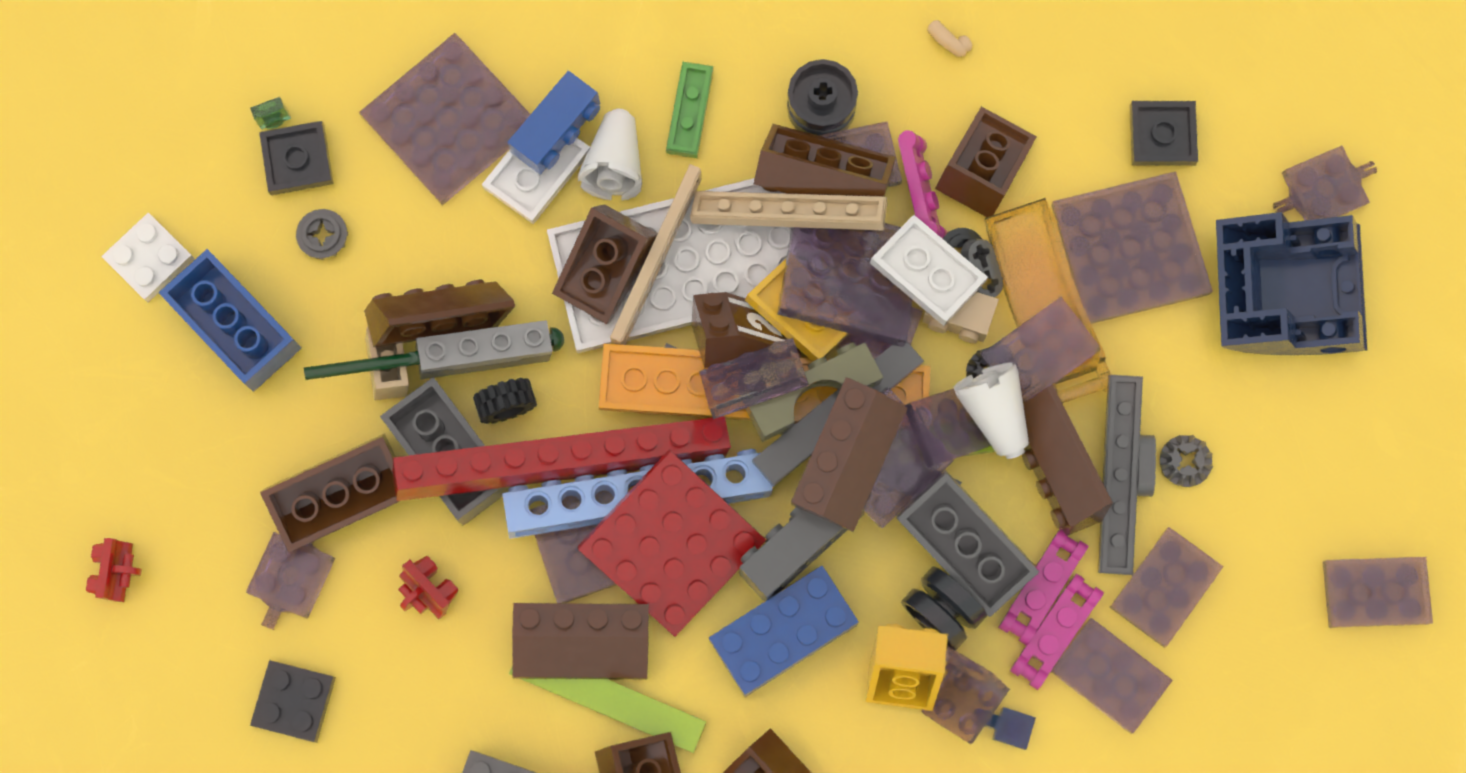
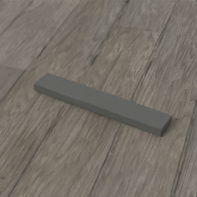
(800, 440)
(1120, 473)

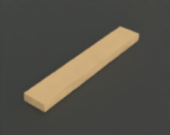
(789, 210)
(656, 256)

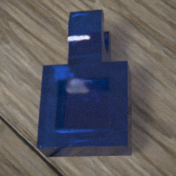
(1012, 727)

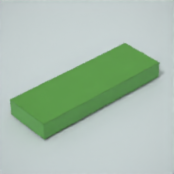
(689, 110)

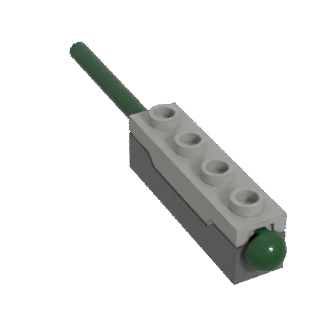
(461, 352)

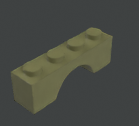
(852, 362)

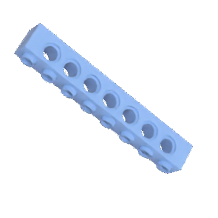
(523, 522)

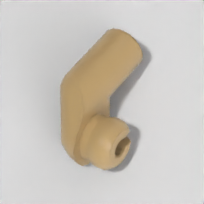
(946, 39)

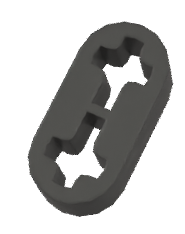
(986, 264)
(1146, 466)

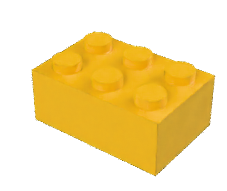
(906, 667)

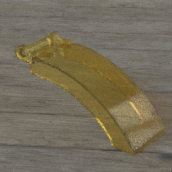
(1037, 275)

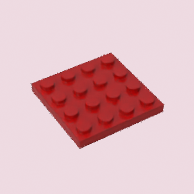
(671, 543)

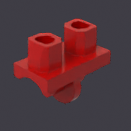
(114, 571)
(421, 592)

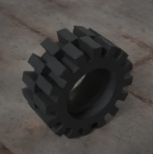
(504, 400)

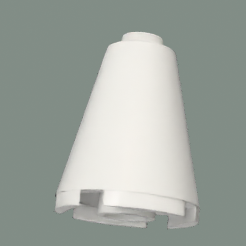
(613, 159)
(996, 407)

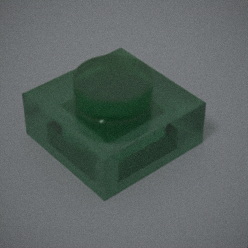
(270, 113)

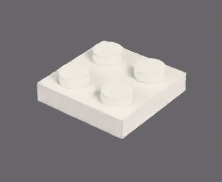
(148, 257)

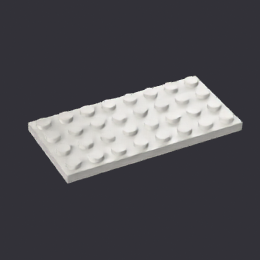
(698, 262)

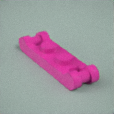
(918, 176)
(1041, 591)
(1056, 631)

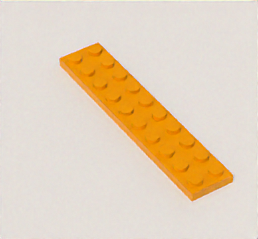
(670, 383)

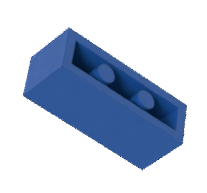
(555, 123)

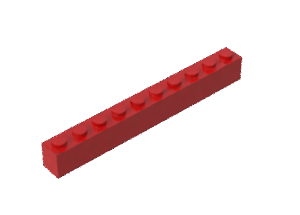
(555, 458)

